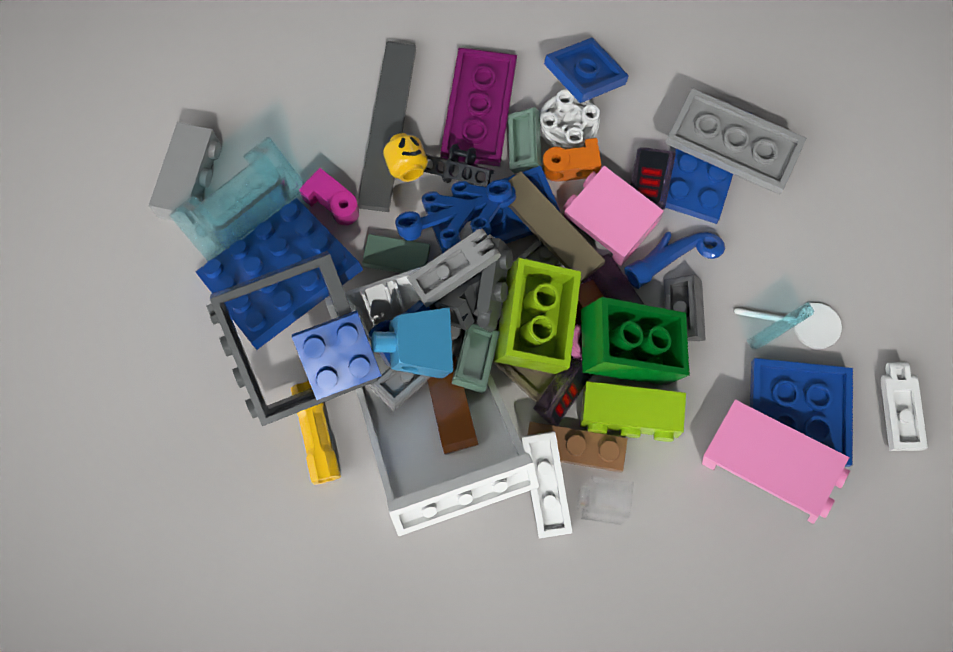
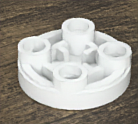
(568, 122)

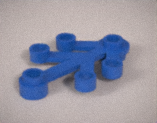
(495, 196)

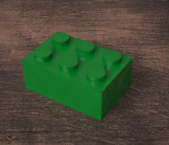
(634, 341)

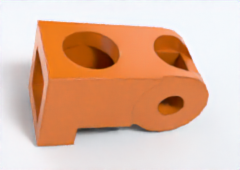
(573, 162)

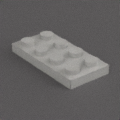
(736, 141)

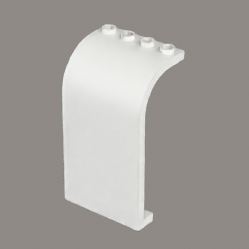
(416, 474)

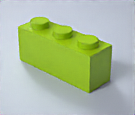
(633, 411)

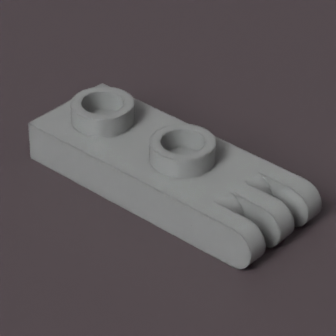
(453, 267)

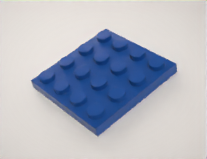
(276, 243)

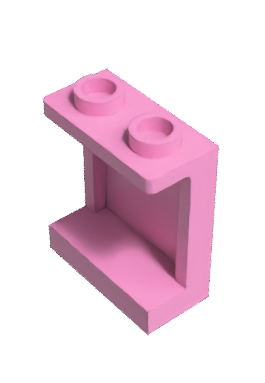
(613, 213)

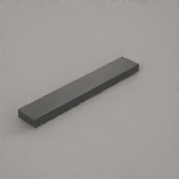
(387, 121)

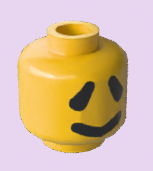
(405, 157)

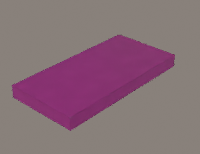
(479, 104)

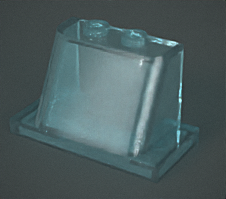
(241, 202)

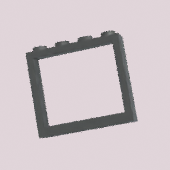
(232, 344)

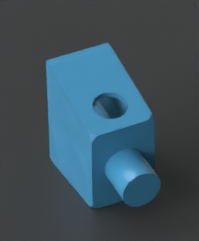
(418, 343)

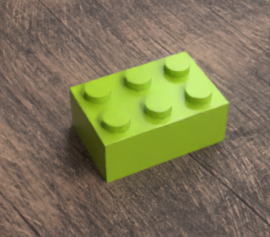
(538, 316)

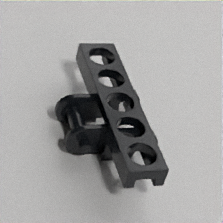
(449, 165)

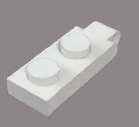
(903, 408)

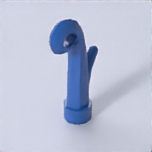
(642, 271)

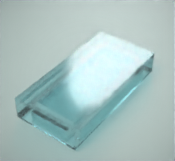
(780, 326)

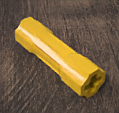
(320, 454)

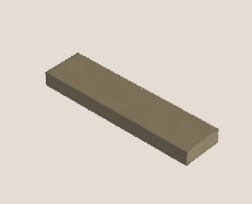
(553, 228)

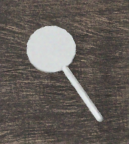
(817, 331)

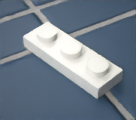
(550, 497)

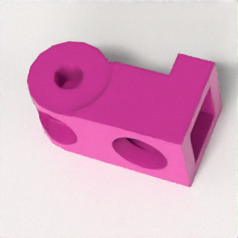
(332, 196)

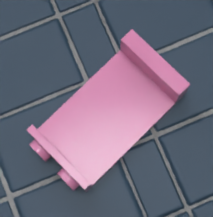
(777, 459)

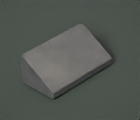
(686, 296)

